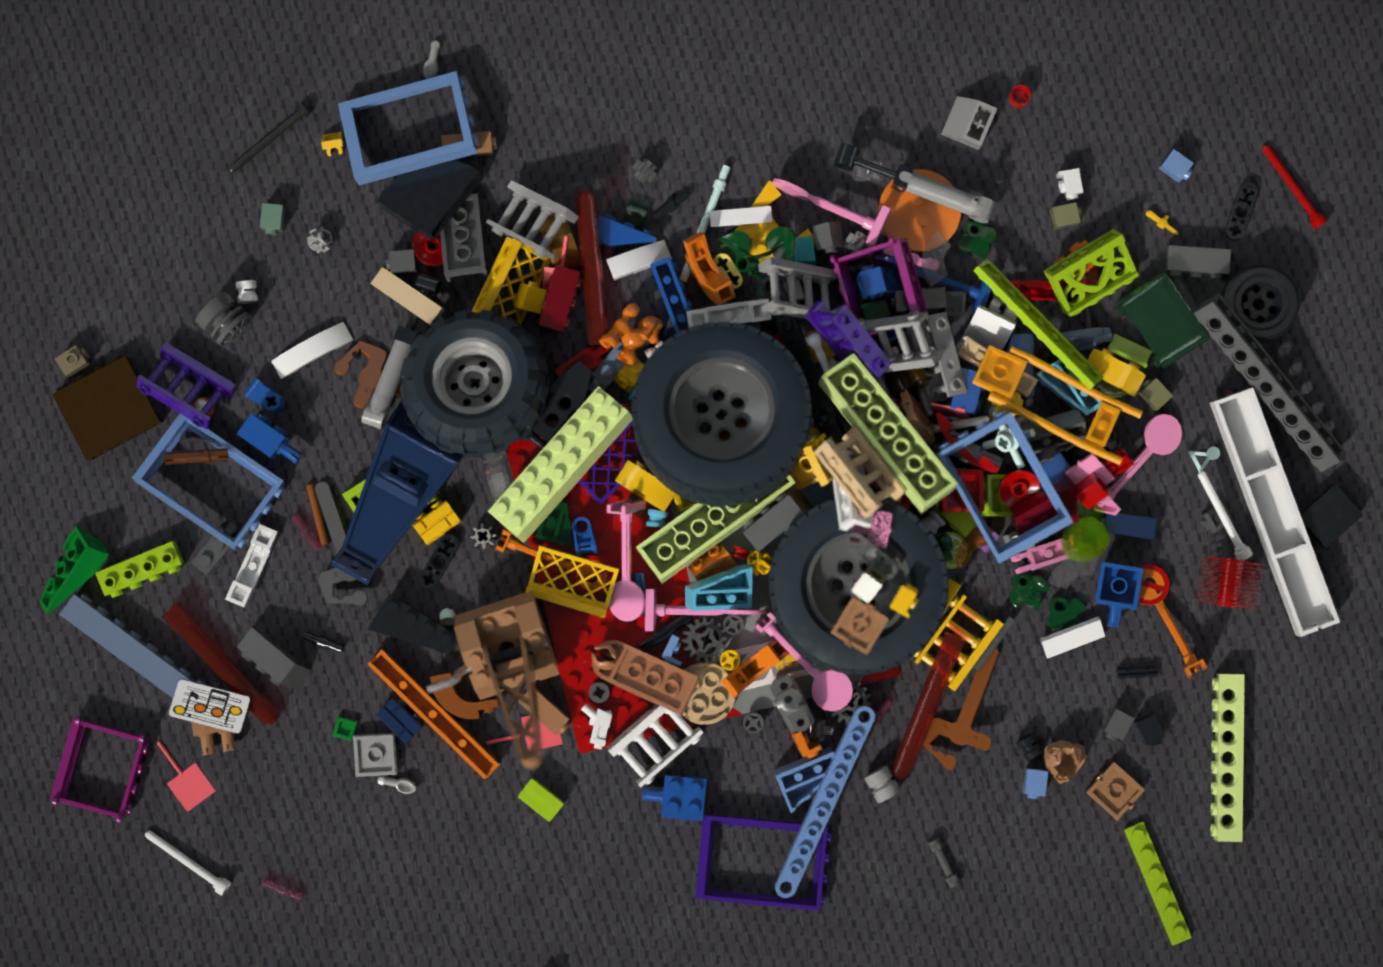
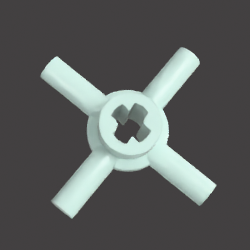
(1006, 442)

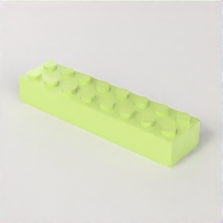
(888, 432)
(561, 464)
(699, 531)

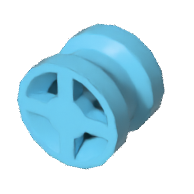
(656, 518)

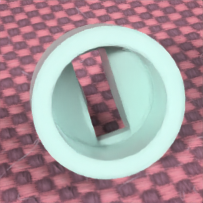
(446, 617)

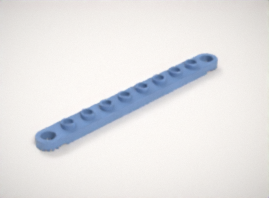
(824, 801)

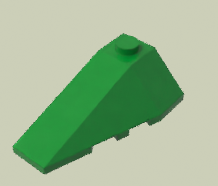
(80, 562)

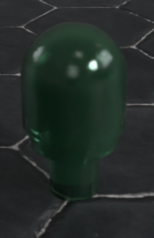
(946, 545)

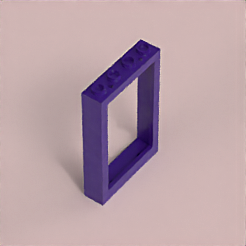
(705, 857)

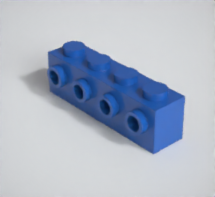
(672, 293)

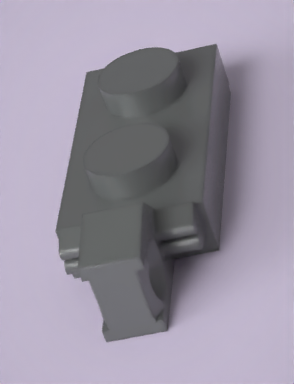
(213, 551)

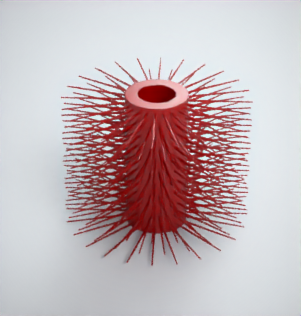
(1230, 582)

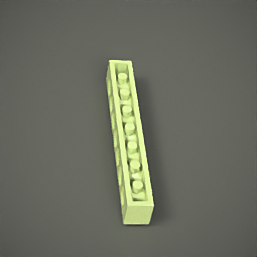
(1234, 830)

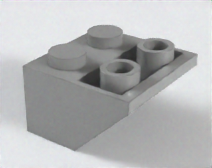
(969, 121)

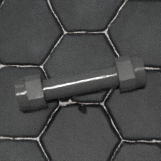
(951, 878)

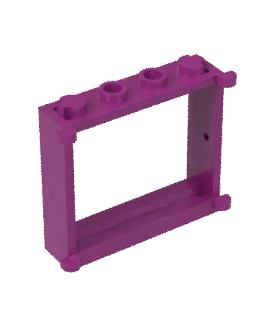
(906, 268)
(69, 760)

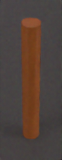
(317, 514)

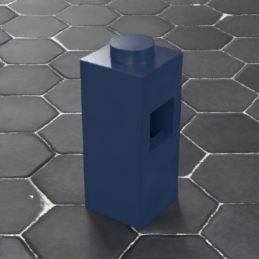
(1129, 525)

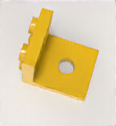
(818, 473)

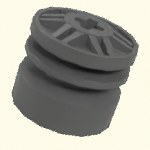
(221, 317)

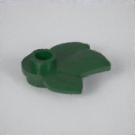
(978, 242)
(1029, 592)
(1067, 615)

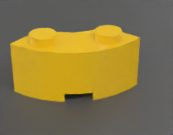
(1122, 376)
(645, 485)

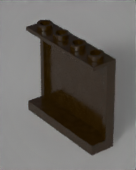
(106, 408)

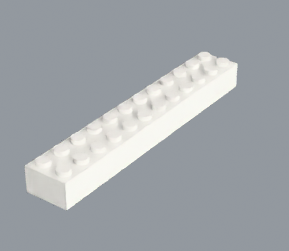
(1274, 512)

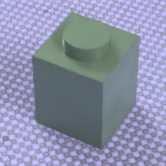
(272, 218)

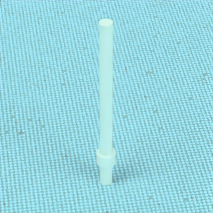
(719, 186)

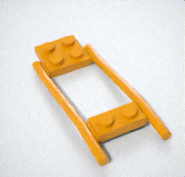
(1001, 373)

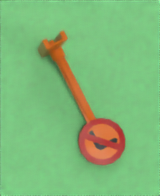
(593, 582)
(1153, 592)

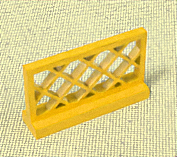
(499, 274)
(567, 598)

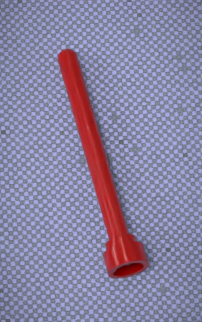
(1317, 219)

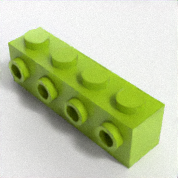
(139, 569)

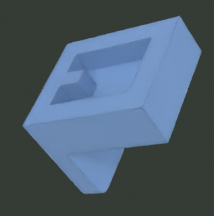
(672, 647)

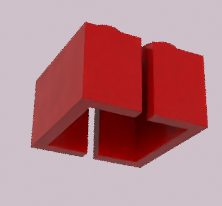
(974, 484)

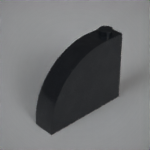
(430, 196)

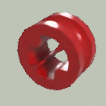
(740, 553)

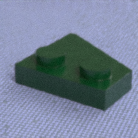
(557, 527)

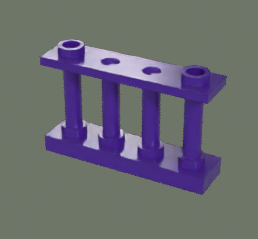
(847, 336)
(187, 366)

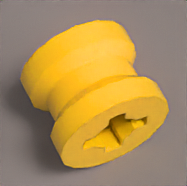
(730, 660)

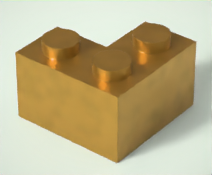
(572, 255)

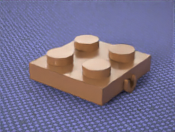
(917, 417)
(859, 625)
(1115, 791)

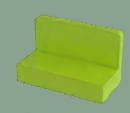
(1129, 351)
(541, 799)

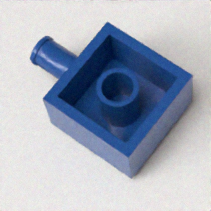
(970, 400)
(268, 439)
(1120, 589)
(680, 797)

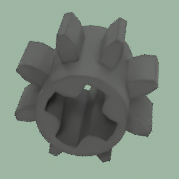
(644, 171)

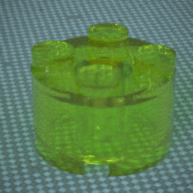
(1094, 534)

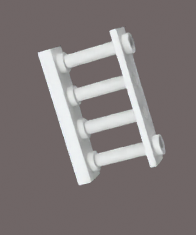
(635, 733)

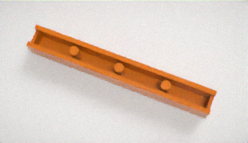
(433, 713)

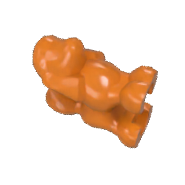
(632, 338)

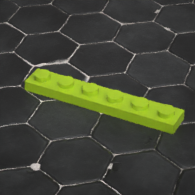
(1157, 883)

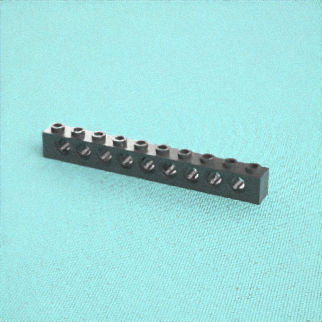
(1293, 403)

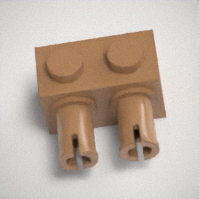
(205, 734)

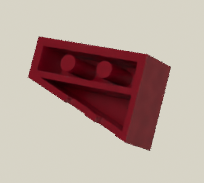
(559, 299)
(1038, 508)

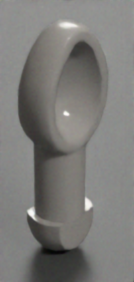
(431, 66)
(403, 785)

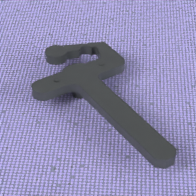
(337, 532)

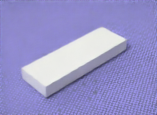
(1072, 637)

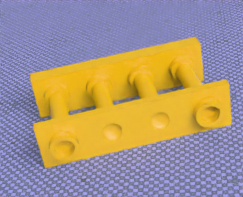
(978, 645)

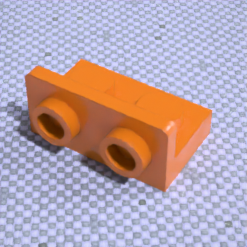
(712, 562)
(804, 746)

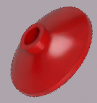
(424, 254)
(1011, 495)

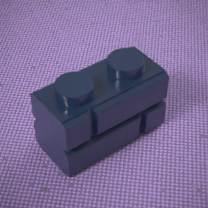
(400, 719)

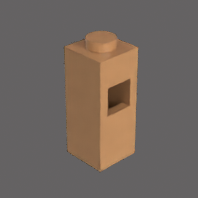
(486, 142)
(549, 713)

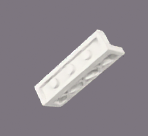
(846, 509)

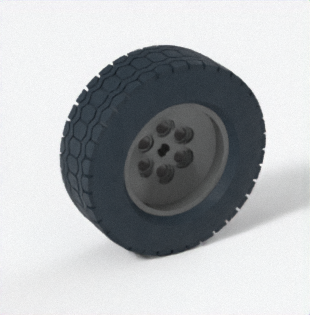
(742, 368)
(809, 607)

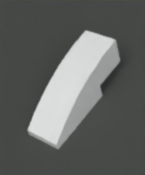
(637, 259)

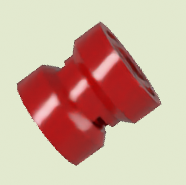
(1022, 93)

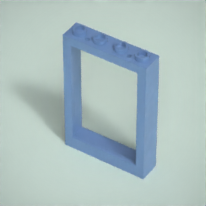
(416, 161)
(169, 442)
(1035, 534)

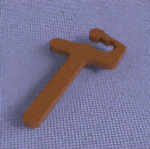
(369, 375)
(961, 731)

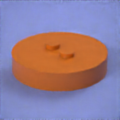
(917, 217)

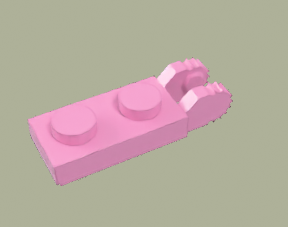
(1041, 556)

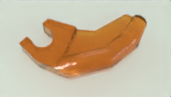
(971, 542)

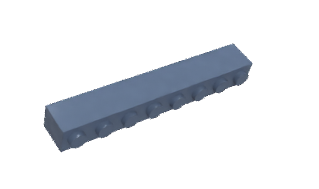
(125, 644)

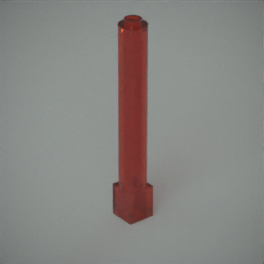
(591, 266)
(186, 626)
(927, 704)

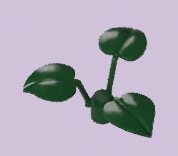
(738, 245)

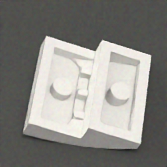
(989, 328)

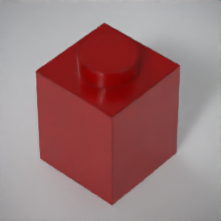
(1090, 490)

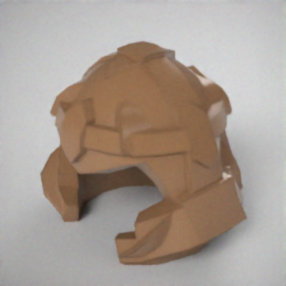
(1064, 759)

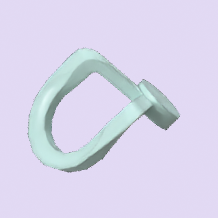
(1212, 453)

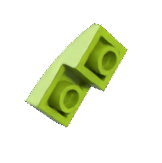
(960, 521)

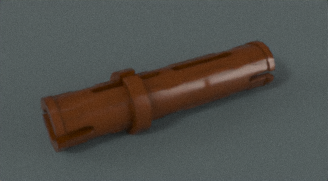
(195, 456)

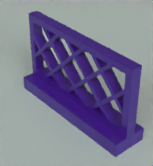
(609, 454)

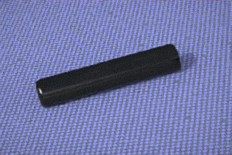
(664, 632)

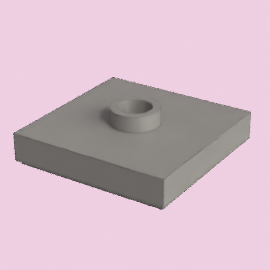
(375, 754)

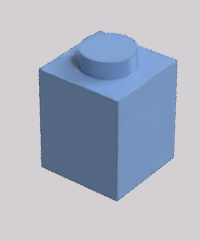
(1177, 166)
(1035, 783)

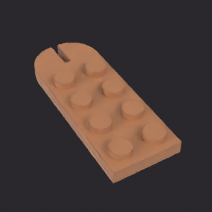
(645, 675)

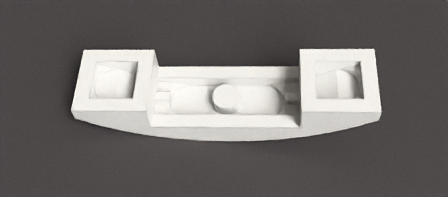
(736, 312)
(311, 349)
(252, 566)

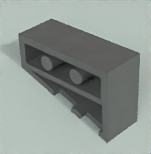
(776, 519)

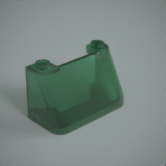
(1163, 320)

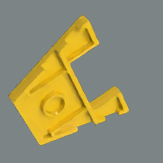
(759, 231)

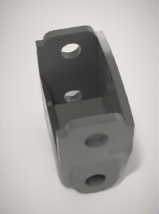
(792, 704)

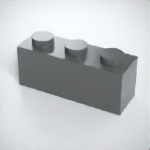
(1197, 261)

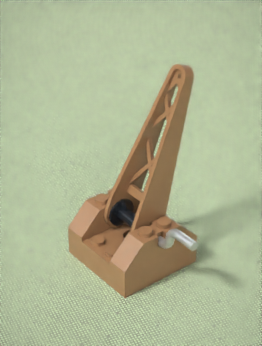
(495, 671)

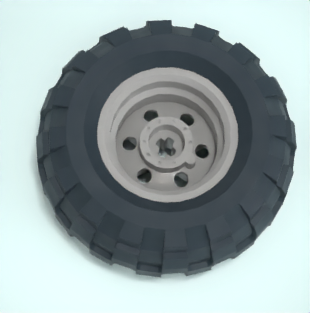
(468, 341)

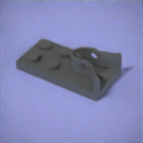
(463, 241)

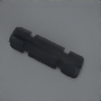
(1137, 672)

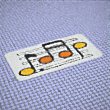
(209, 706)

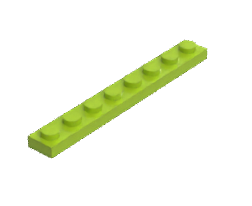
(1038, 323)

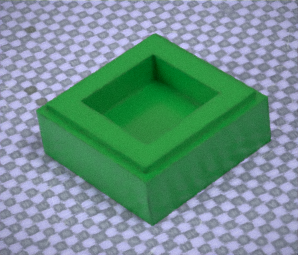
(345, 728)

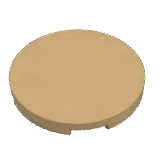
(710, 699)

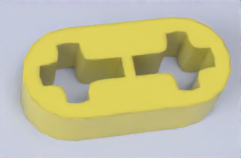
(732, 269)

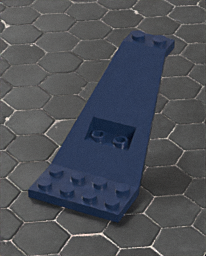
(388, 500)

